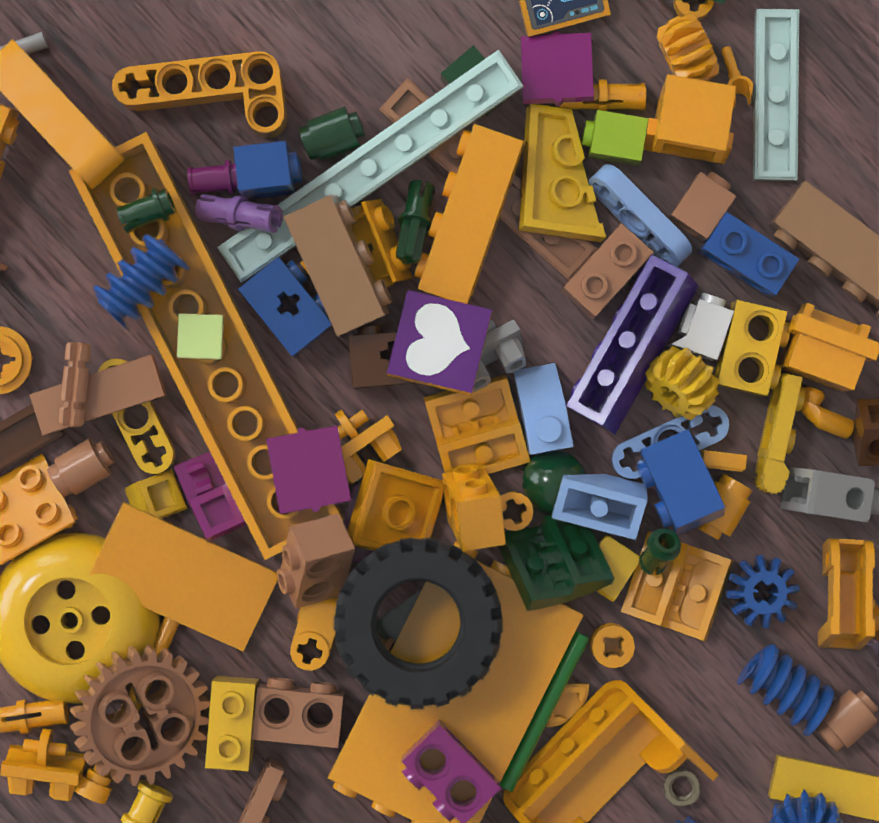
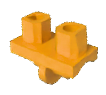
(378, 435)
(43, 762)

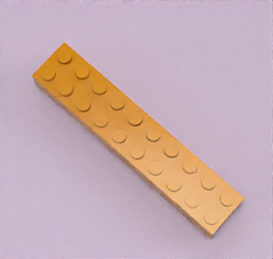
(228, 398)

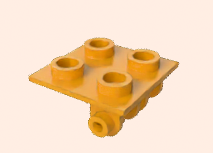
(30, 508)

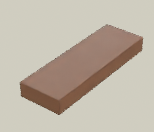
(106, 393)

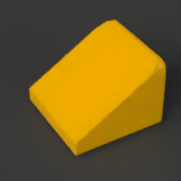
(157, 495)
(622, 564)

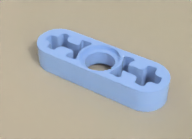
(640, 215)
(703, 438)

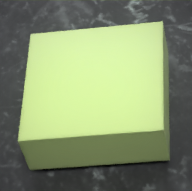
(200, 336)

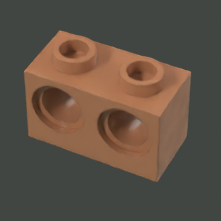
(607, 271)
(315, 560)
(298, 726)

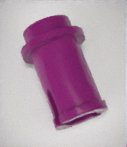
(212, 178)

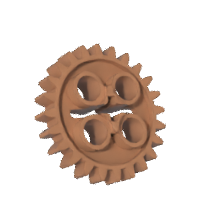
(105, 733)

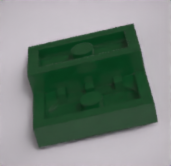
(555, 563)

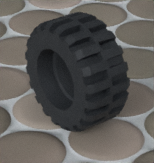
(422, 682)

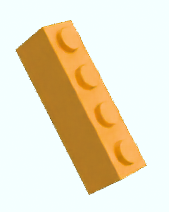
(471, 213)

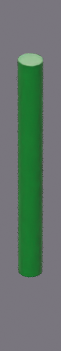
(544, 710)

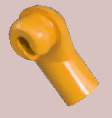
(824, 418)

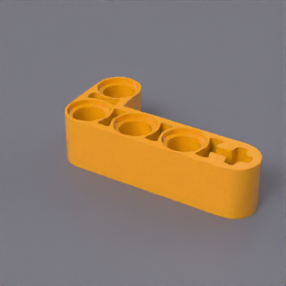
(198, 91)
(56, 116)

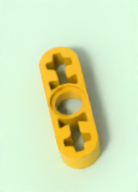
(141, 449)

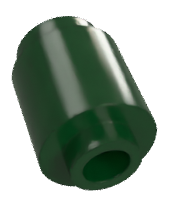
(332, 134)

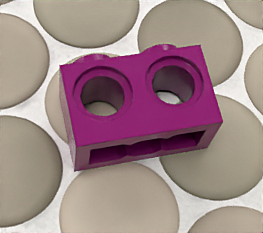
(459, 765)

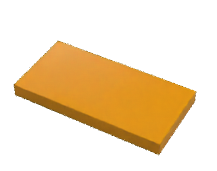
(186, 576)

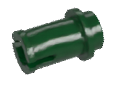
(146, 210)
(662, 547)

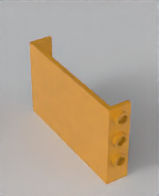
(485, 720)

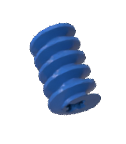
(139, 280)
(789, 686)

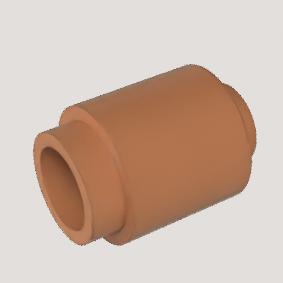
(81, 467)
(848, 720)

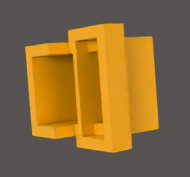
(692, 120)
(827, 349)

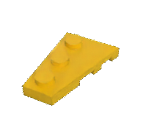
(554, 180)

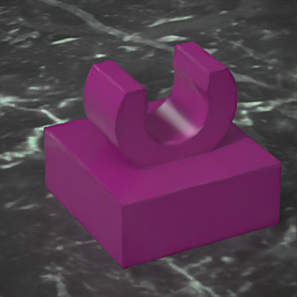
(199, 475)
(217, 513)

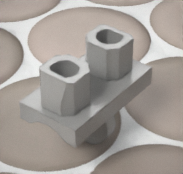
(502, 344)

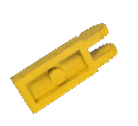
(777, 434)

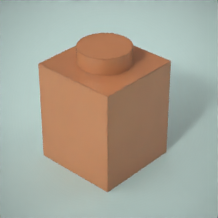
(702, 205)

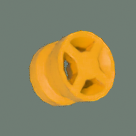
(606, 639)

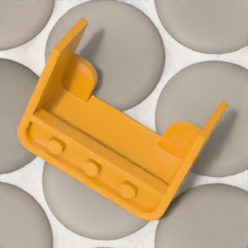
(597, 757)

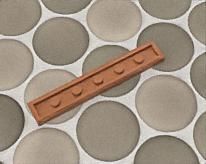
(561, 253)

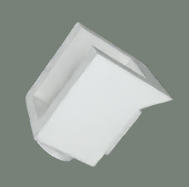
(704, 327)

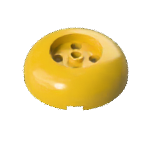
(31, 589)

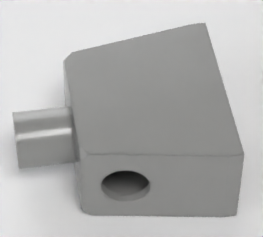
(830, 494)

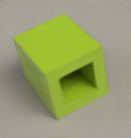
(615, 137)

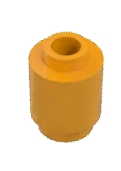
(735, 501)

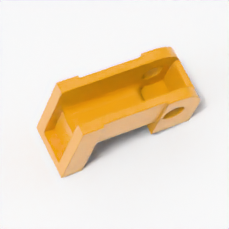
(850, 594)

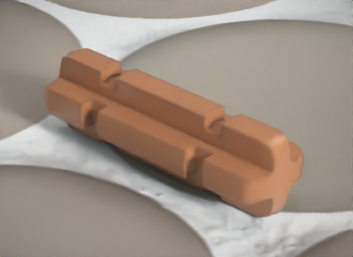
(74, 384)

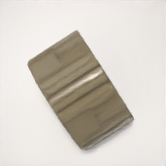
(682, 800)

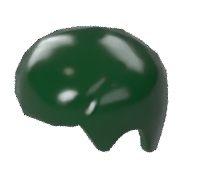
(544, 476)

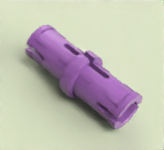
(239, 213)

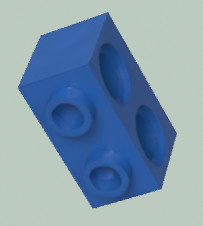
(267, 170)
(748, 255)

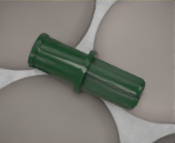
(414, 222)

